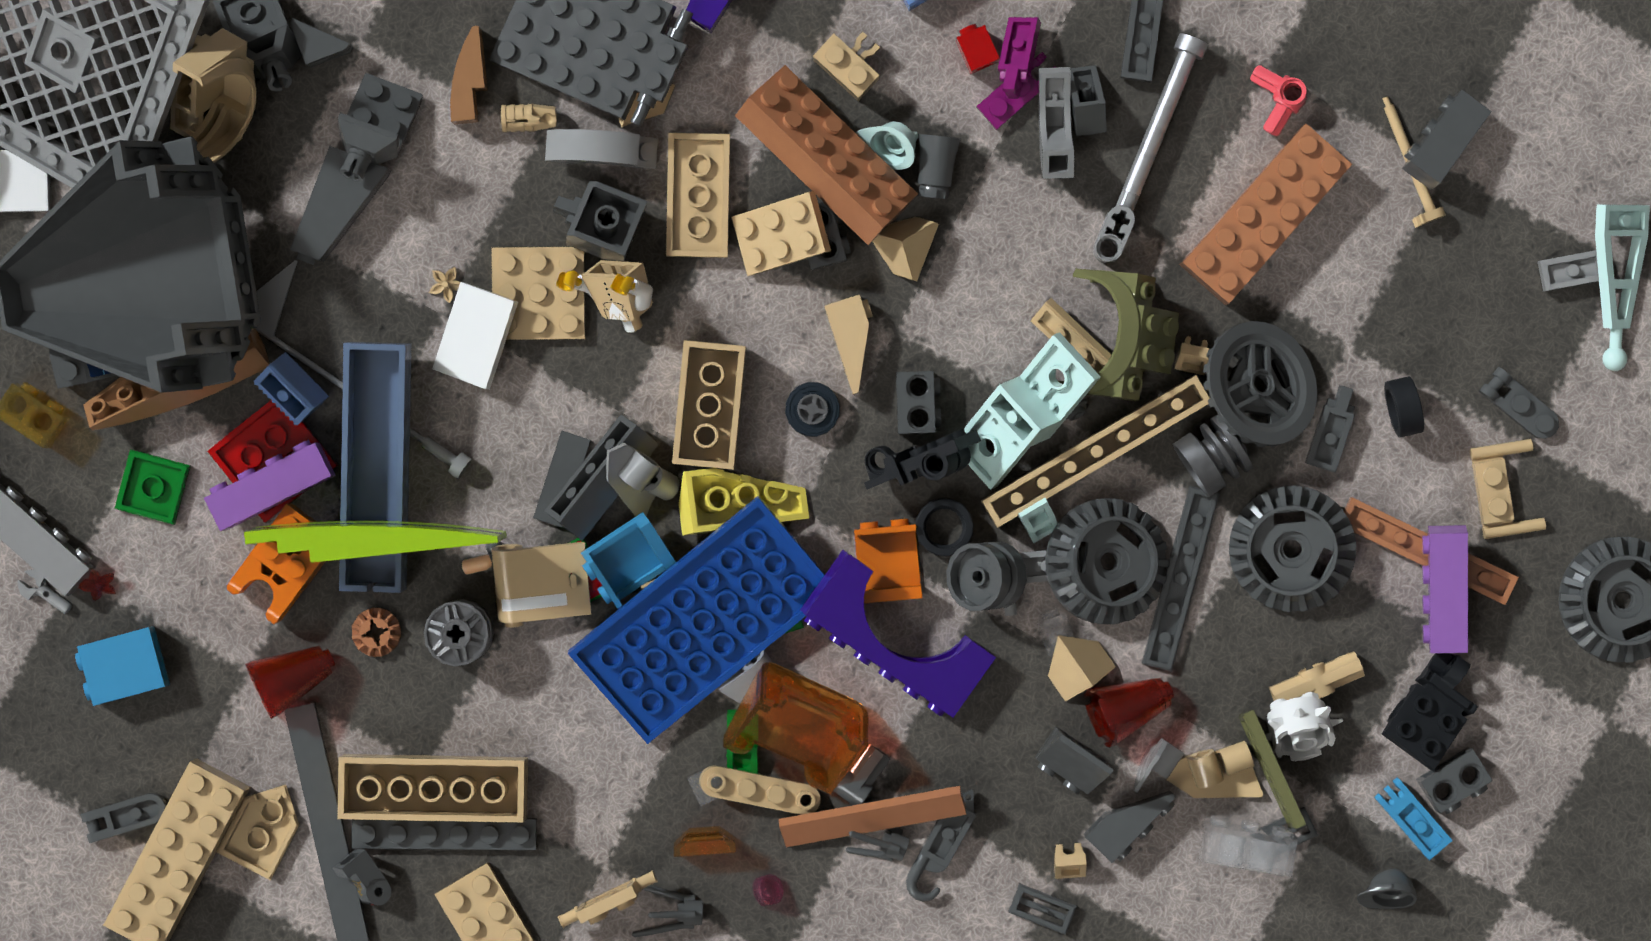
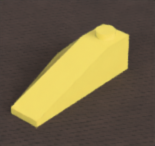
(714, 496)

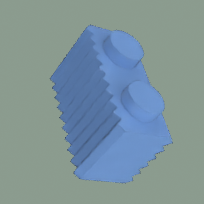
(290, 388)

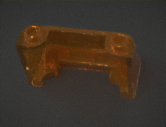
(801, 723)

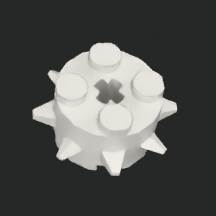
(1300, 727)

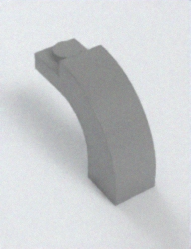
(1055, 123)
(601, 147)

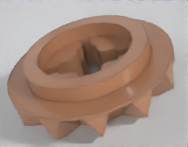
(382, 619)

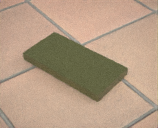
(1271, 769)

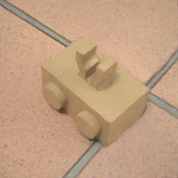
(846, 66)

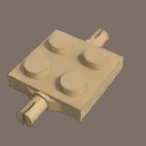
(620, 897)

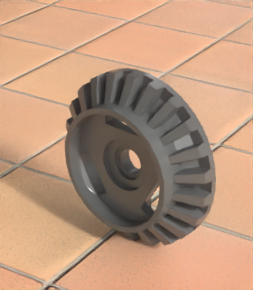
(1287, 376)
(1324, 528)
(1088, 592)
(1601, 630)

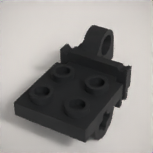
(930, 460)
(1431, 713)

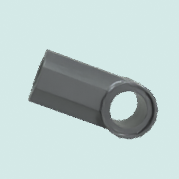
(859, 779)

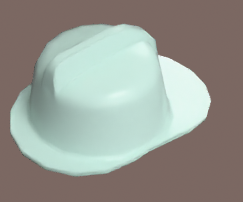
(892, 142)

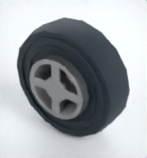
(812, 409)

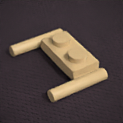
(1494, 490)

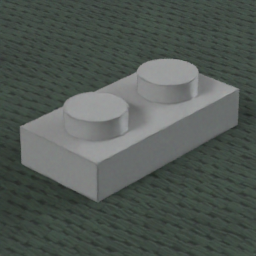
(1569, 270)

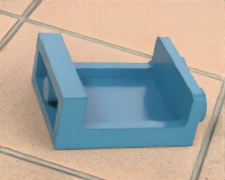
(627, 559)
(122, 666)

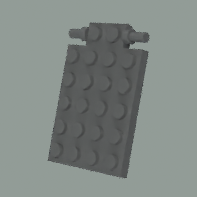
(596, 50)

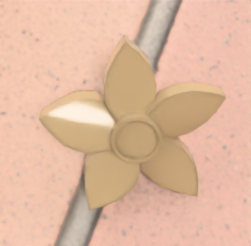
(446, 283)

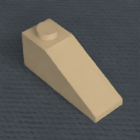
(850, 331)

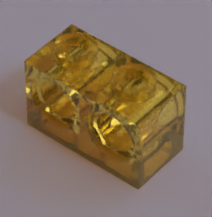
(29, 420)

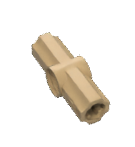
(1320, 679)

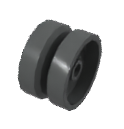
(986, 576)

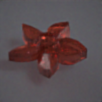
(97, 584)

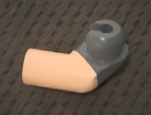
(479, 563)

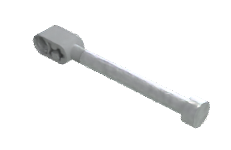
(1189, 50)

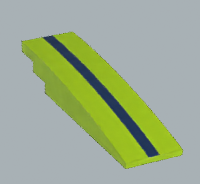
(368, 538)

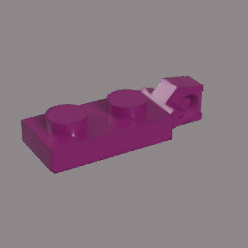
(1018, 53)

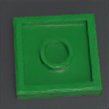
(152, 487)

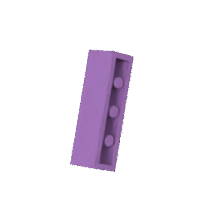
(270, 486)
(1447, 589)

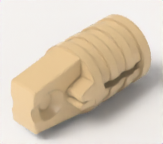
(527, 117)

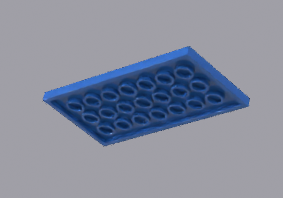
(700, 620)

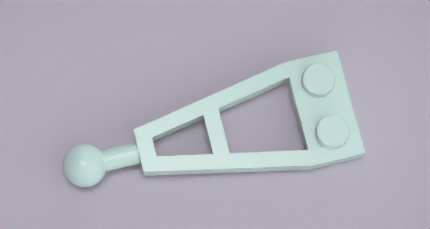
(1619, 221)

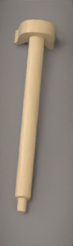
(1431, 213)

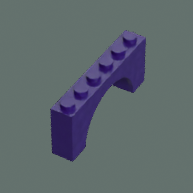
(940, 679)

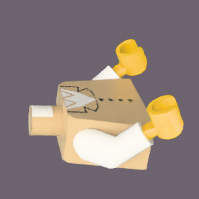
(617, 289)

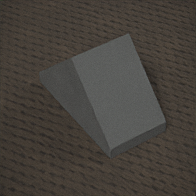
(317, 45)

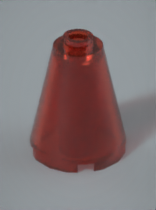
(289, 676)
(1126, 707)

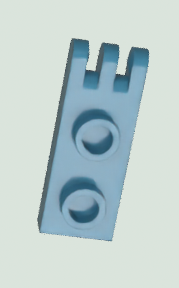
(1414, 820)

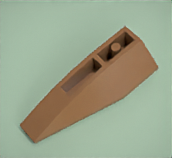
(129, 401)

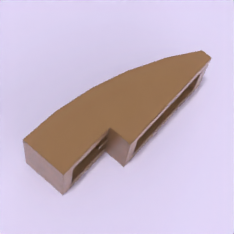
(468, 79)

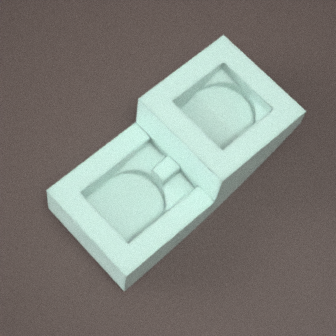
(1038, 520)

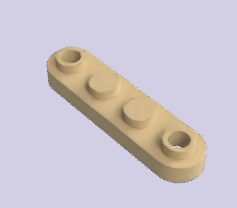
(759, 790)

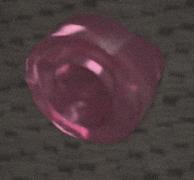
(767, 890)

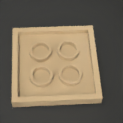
(531, 279)

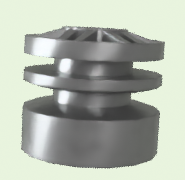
(1212, 456)
(471, 619)

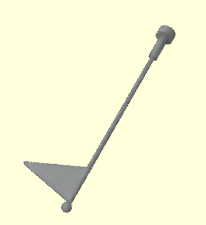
(271, 302)

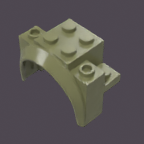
(1143, 334)

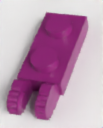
(999, 109)

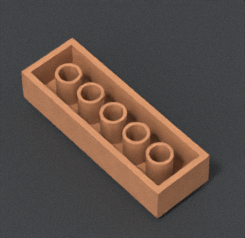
(826, 154)
(1265, 214)

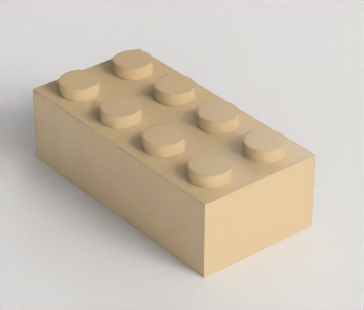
(709, 404)

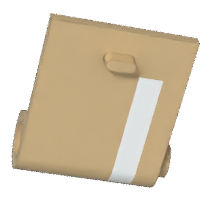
(537, 584)

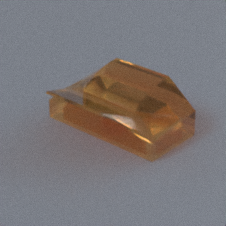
(705, 841)

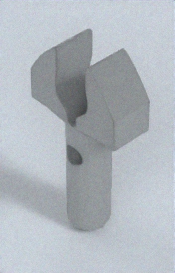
(43, 591)

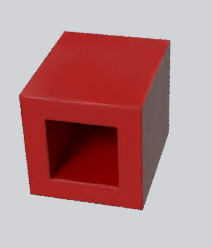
(977, 48)

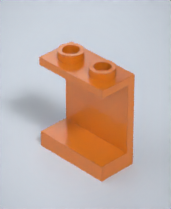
(893, 559)

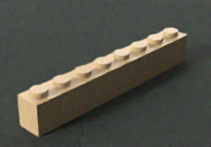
(1096, 450)

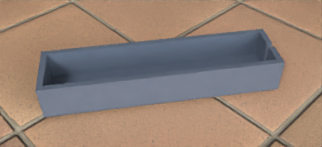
(375, 455)

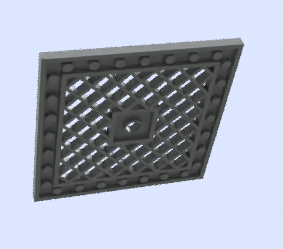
(147, 109)

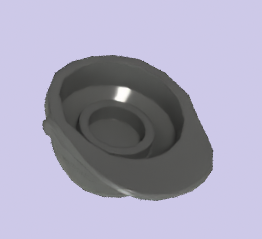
(1389, 891)

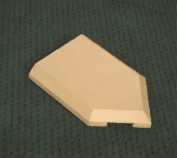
(261, 831)

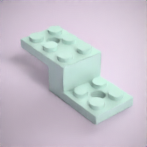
(1028, 409)

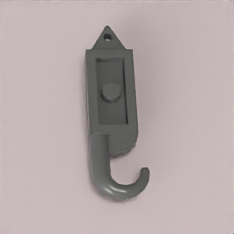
(940, 848)

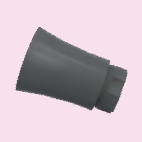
(936, 165)

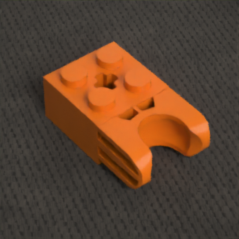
(284, 572)

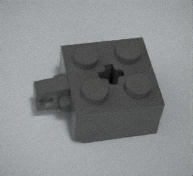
(592, 210)

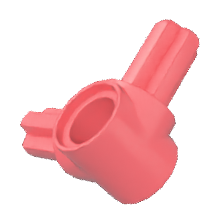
(1283, 107)

